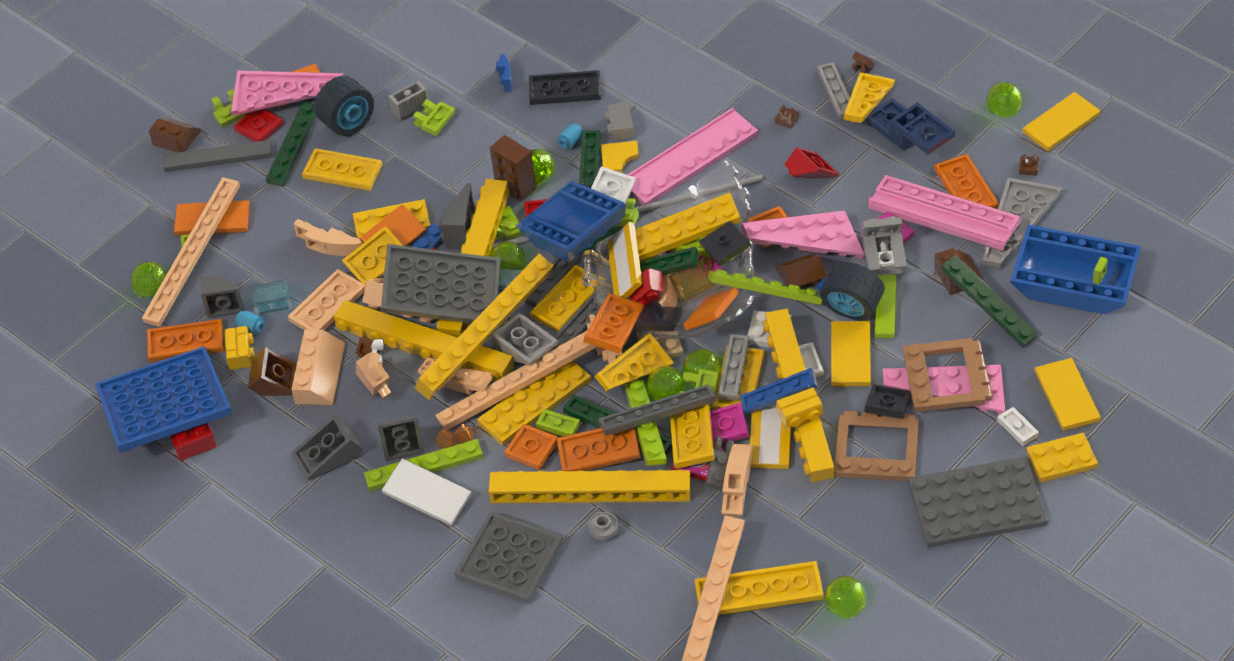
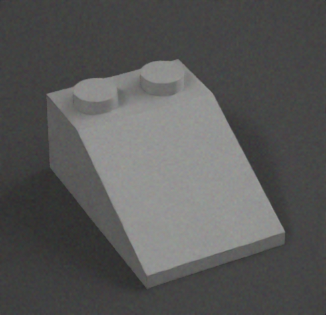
(523, 340)

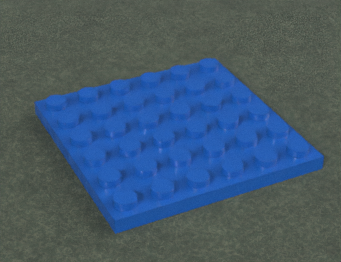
(163, 399)

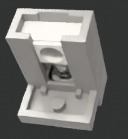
(881, 233)

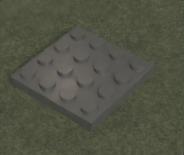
(509, 557)

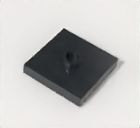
(724, 243)
(659, 318)
(887, 401)

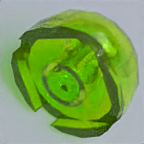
(1004, 99)
(543, 166)
(510, 255)
(147, 278)
(703, 360)
(664, 383)
(845, 596)

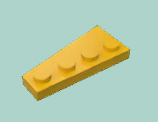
(866, 95)
(634, 363)

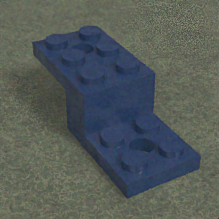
(910, 126)

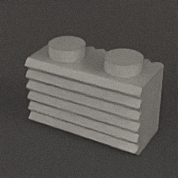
(408, 99)
(620, 121)

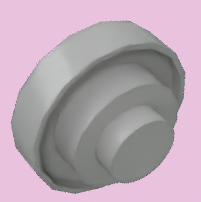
(603, 525)

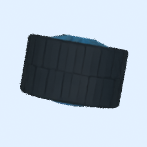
(344, 105)
(852, 291)

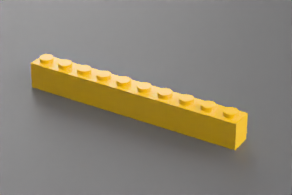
(481, 234)
(483, 326)
(415, 338)
(789, 361)
(590, 486)

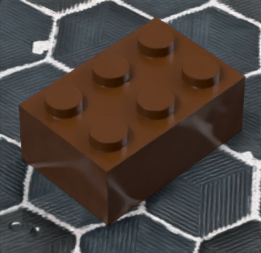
(515, 165)

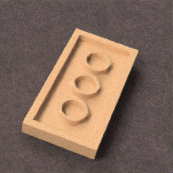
(320, 307)

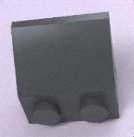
(220, 296)

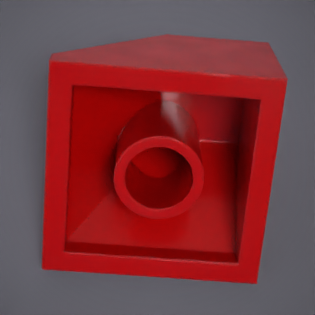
(809, 165)

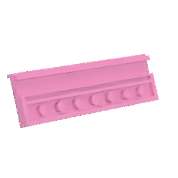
(691, 156)
(944, 212)

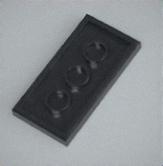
(564, 87)

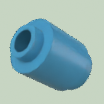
(570, 136)
(253, 322)

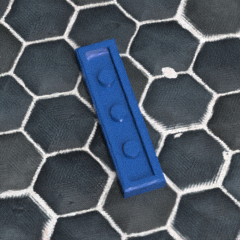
(778, 390)

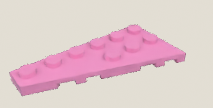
(268, 89)
(809, 233)
(952, 381)

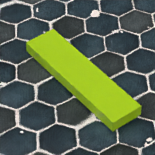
(886, 309)

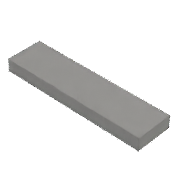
(834, 87)
(733, 367)

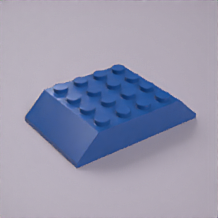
(571, 220)
(1060, 269)

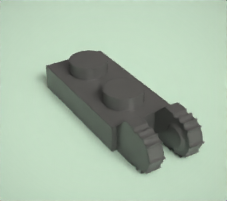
(717, 467)

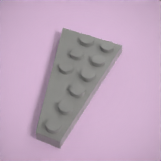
(1030, 203)

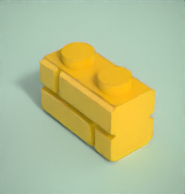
(238, 347)
(799, 408)

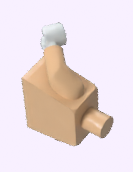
(371, 372)

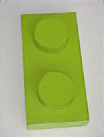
(557, 423)

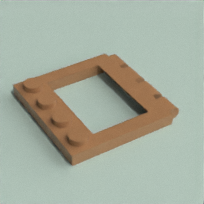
(919, 379)
(872, 467)

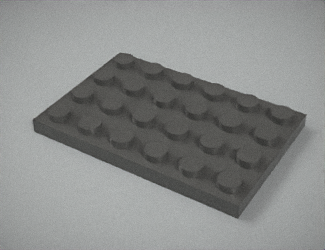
(438, 283)
(977, 502)

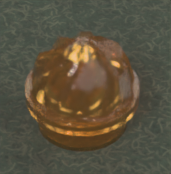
(463, 433)
(445, 439)

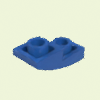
(503, 68)

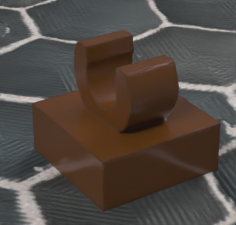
(862, 61)
(786, 117)
(1028, 165)
(364, 347)

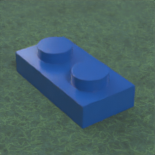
(430, 238)

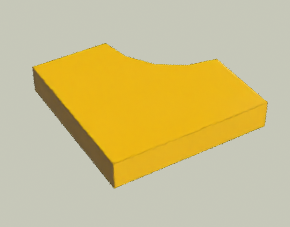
(618, 154)

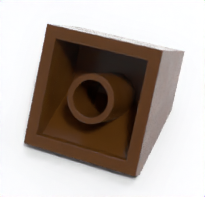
(173, 134)
(943, 257)
(802, 270)
(271, 374)

